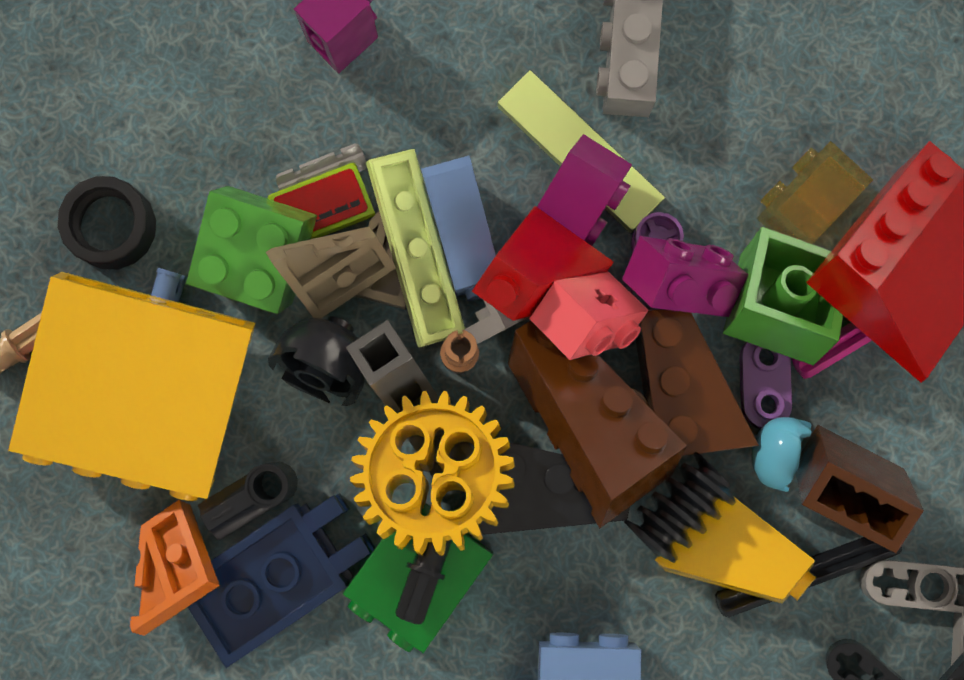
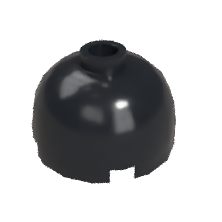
(318, 360)

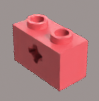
(589, 315)

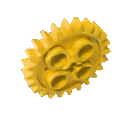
(477, 476)

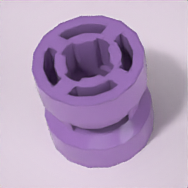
(658, 226)

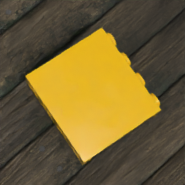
(130, 386)

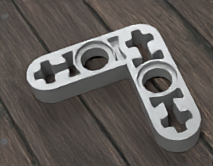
(896, 596)

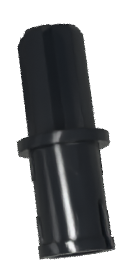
(421, 584)

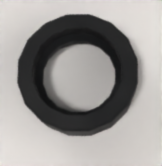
(74, 208)

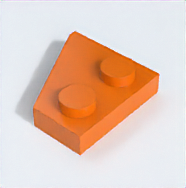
(171, 567)

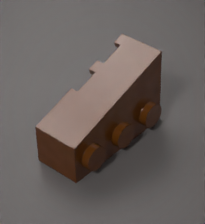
(687, 384)

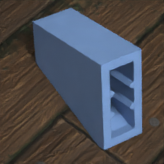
(460, 222)

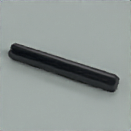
(826, 567)

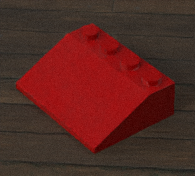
(904, 264)

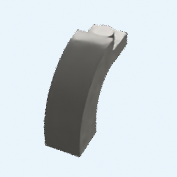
(396, 374)

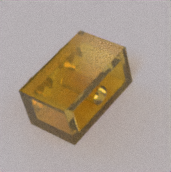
(816, 196)

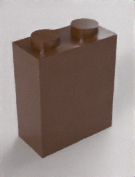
(857, 489)

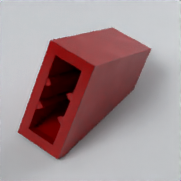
(532, 261)

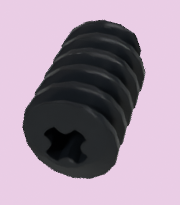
(682, 508)

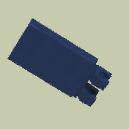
(276, 578)

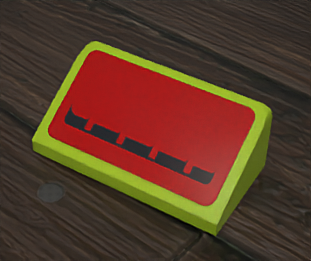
(335, 198)

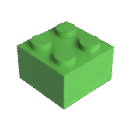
(234, 244)
(778, 305)

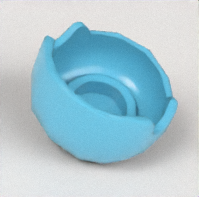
(779, 451)

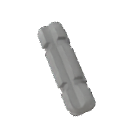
(321, 165)

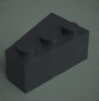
(541, 495)

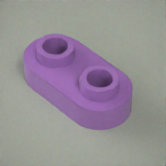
(762, 380)

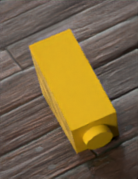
(743, 556)

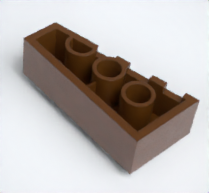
(598, 423)

